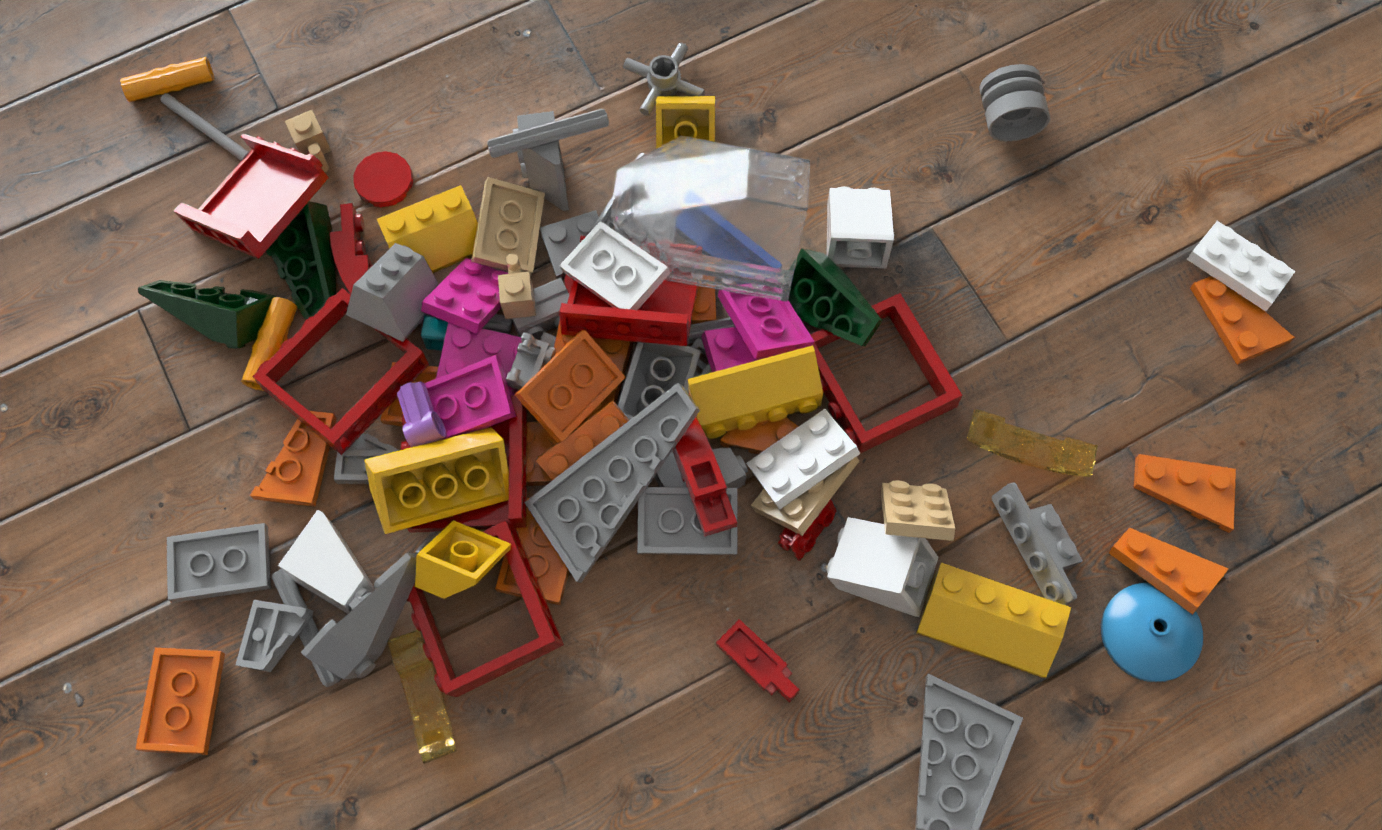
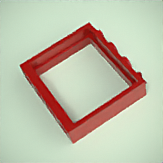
(927, 359)
(369, 407)
(548, 634)

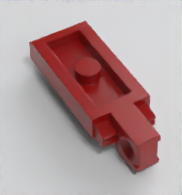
(757, 660)

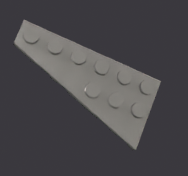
(599, 491)
(960, 756)

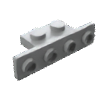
(1040, 541)

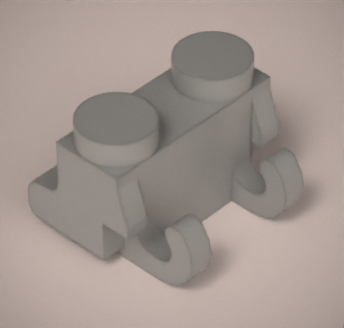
(529, 360)

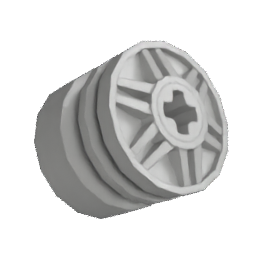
(1014, 102)

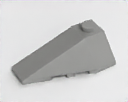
(361, 636)

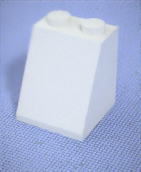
(859, 227)
(326, 564)
(882, 566)

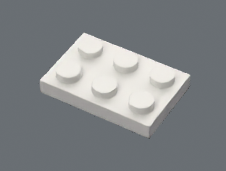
(1241, 265)
(614, 268)
(803, 458)

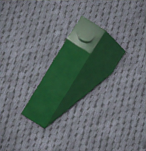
(306, 258)
(830, 300)
(211, 311)

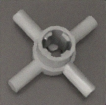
(663, 77)

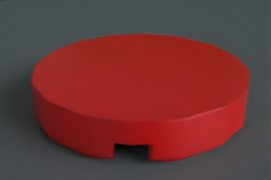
(383, 179)

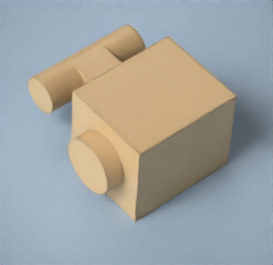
(309, 136)
(516, 291)

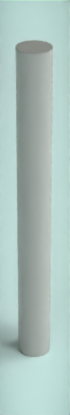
(204, 126)

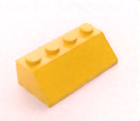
(757, 392)
(438, 479)
(993, 620)

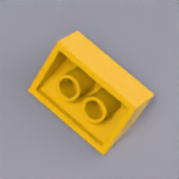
(436, 228)

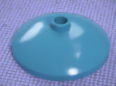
(1138, 646)

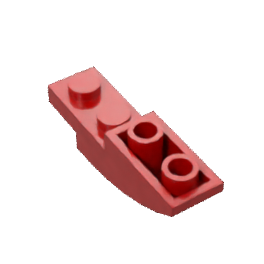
(347, 247)
(704, 481)

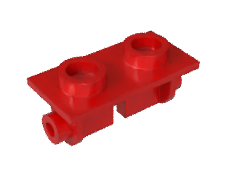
(803, 544)

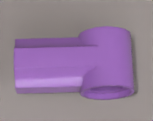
(422, 422)

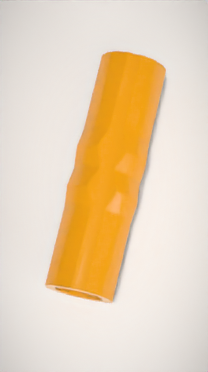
(167, 79)
(269, 337)

